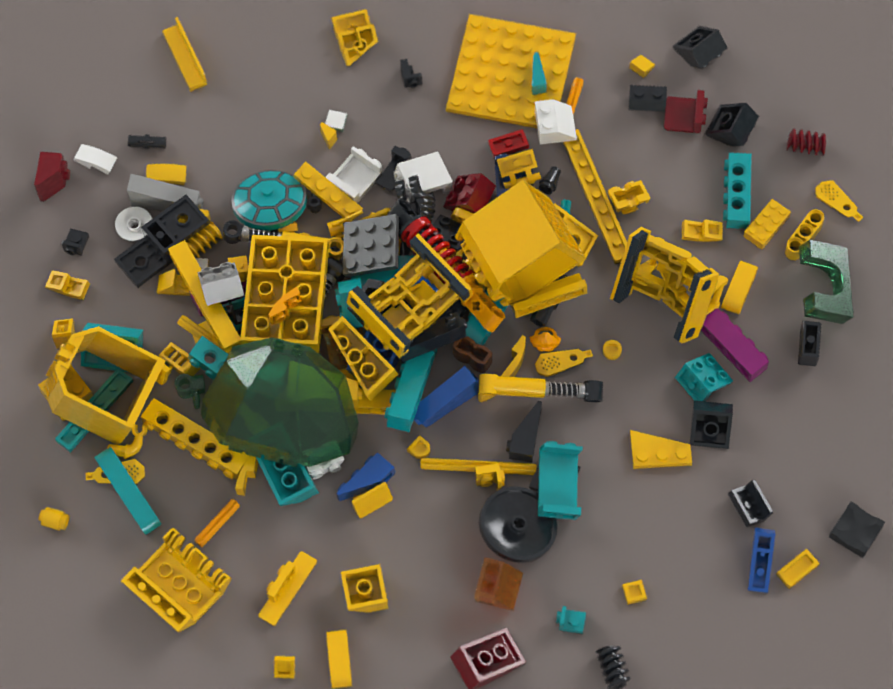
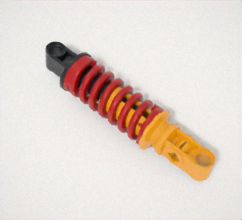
(479, 303)

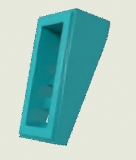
(539, 82)

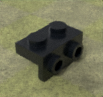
(751, 504)

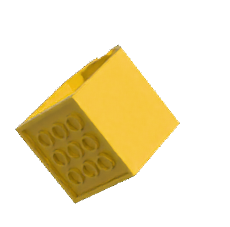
(518, 244)
(116, 351)

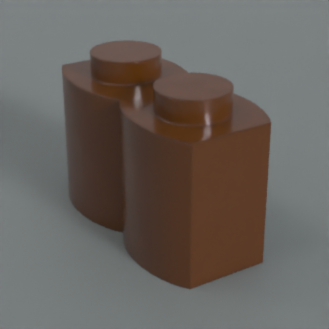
(474, 354)

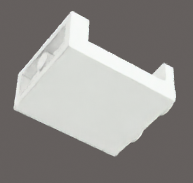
(430, 171)
(356, 174)

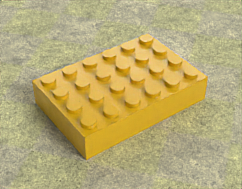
(275, 269)

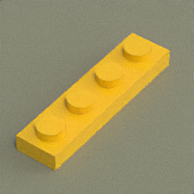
(326, 191)

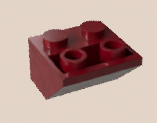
(470, 193)

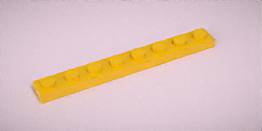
(596, 197)

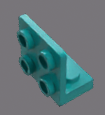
(702, 377)

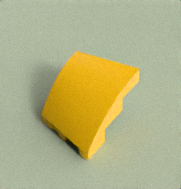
(354, 34)

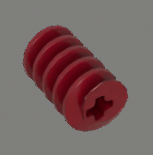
(806, 142)

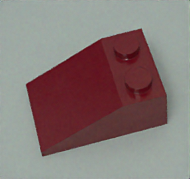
(487, 659)

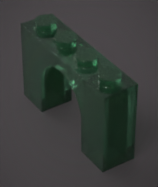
(835, 263)

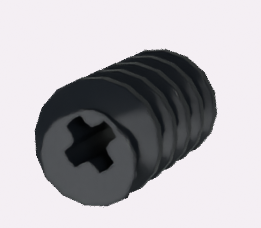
(612, 667)

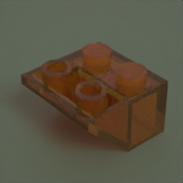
(498, 584)

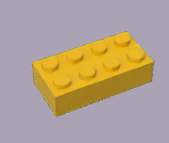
(767, 224)

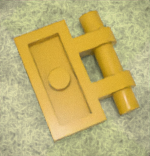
(518, 163)

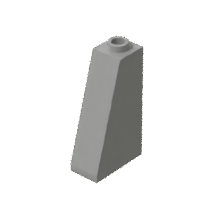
(157, 194)

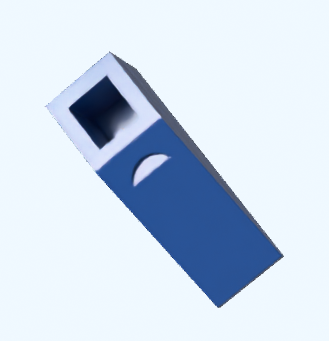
(372, 474)

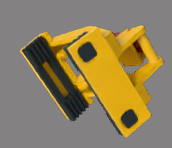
(677, 269)
(402, 324)

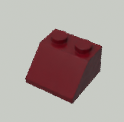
(50, 174)

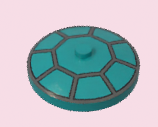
(269, 200)

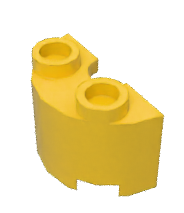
(629, 197)

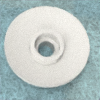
(128, 218)

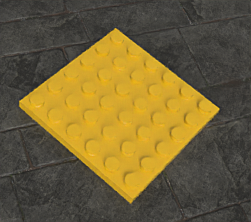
(497, 68)

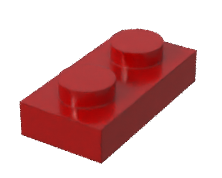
(508, 143)

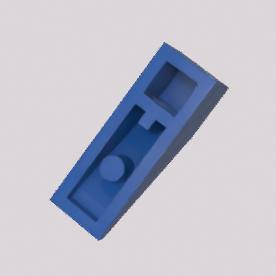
(761, 559)

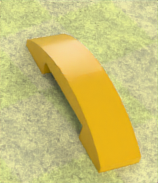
(518, 353)

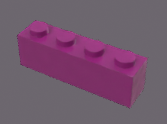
(734, 345)

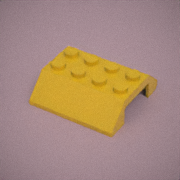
(177, 582)

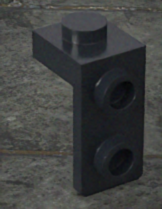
(387, 178)

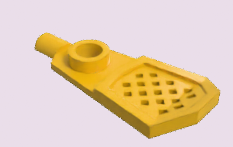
(840, 199)
(563, 359)
(97, 475)

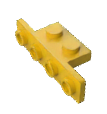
(286, 587)

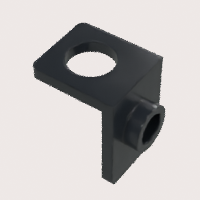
(235, 313)

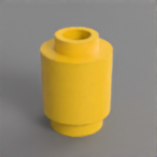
(54, 518)

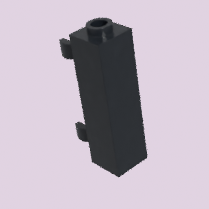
(440, 333)

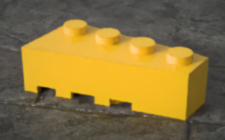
(365, 361)

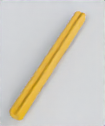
(469, 465)

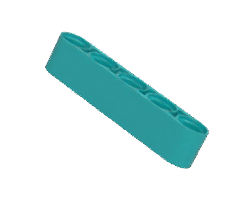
(128, 490)

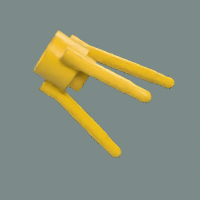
(336, 227)

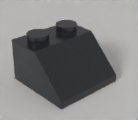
(701, 46)
(732, 124)
(711, 424)

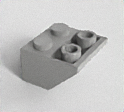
(220, 283)

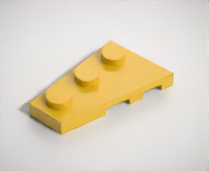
(656, 452)

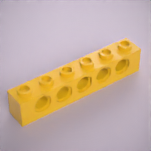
(157, 411)

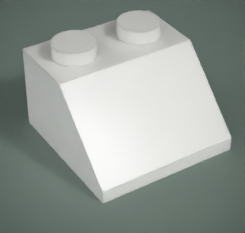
(554, 122)

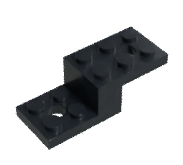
(160, 235)

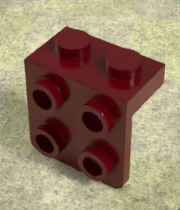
(685, 113)

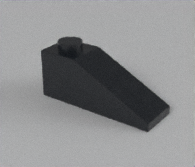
(523, 439)

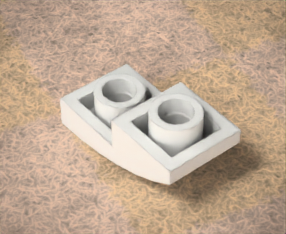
(91, 156)

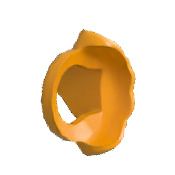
(545, 340)

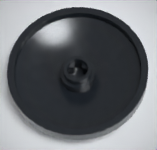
(513, 527)

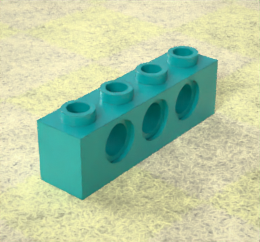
(737, 217)
(204, 349)

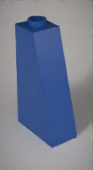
(447, 397)

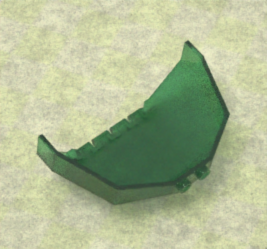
(281, 404)

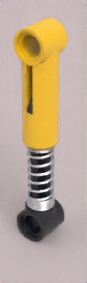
(245, 234)
(534, 387)

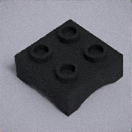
(856, 529)

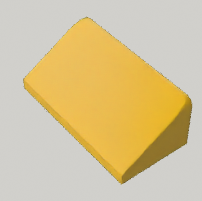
(372, 500)

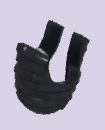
(423, 201)

